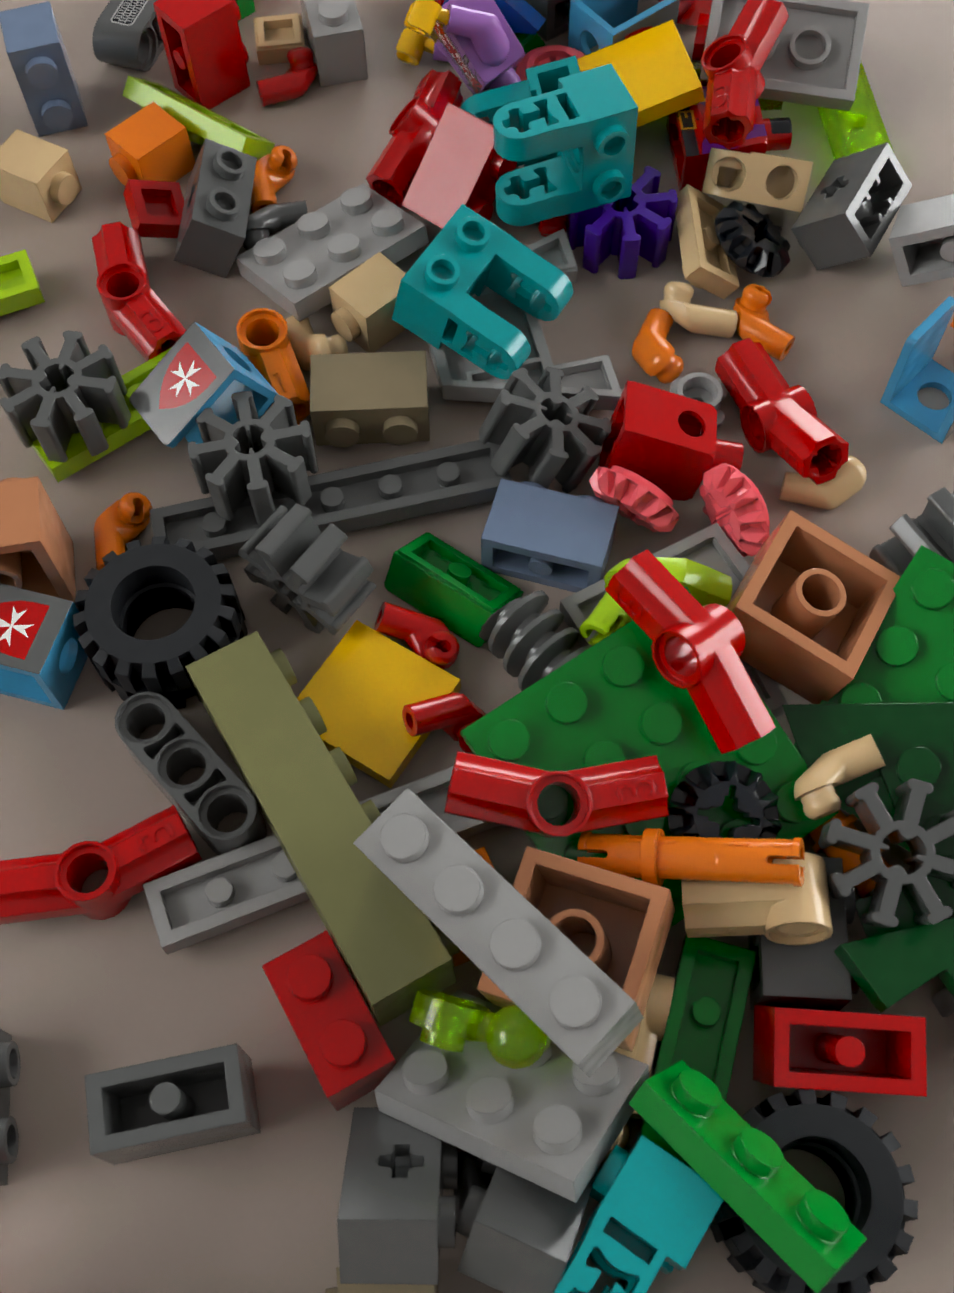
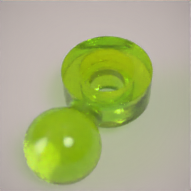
(452, 1020)

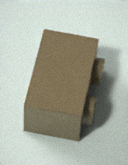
(369, 398)

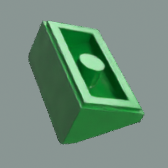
(448, 586)

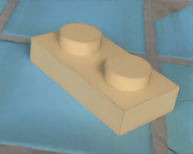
(703, 258)

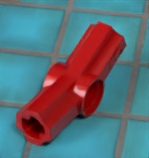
(735, 73)
(412, 134)
(127, 293)
(778, 414)
(694, 649)
(600, 794)
(53, 883)

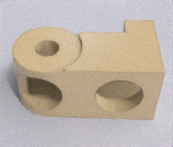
(758, 178)

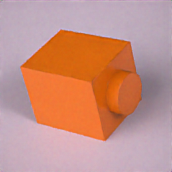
(150, 147)

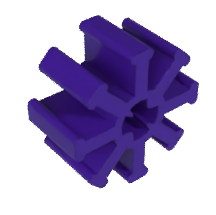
(627, 227)

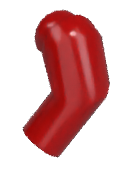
(421, 632)
(446, 712)

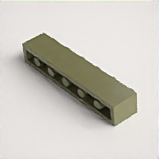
(316, 820)

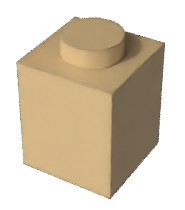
(37, 176)
(365, 303)

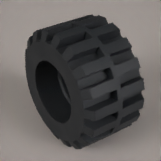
(140, 585)
(869, 1182)

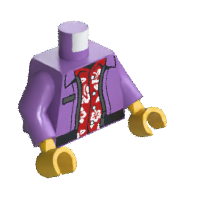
(468, 36)

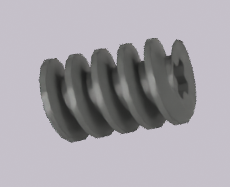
(529, 639)

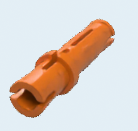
(695, 858)

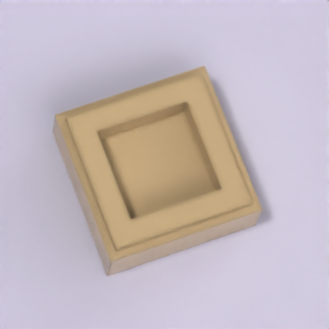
(276, 36)

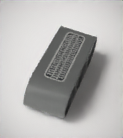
(128, 34)
(175, 752)

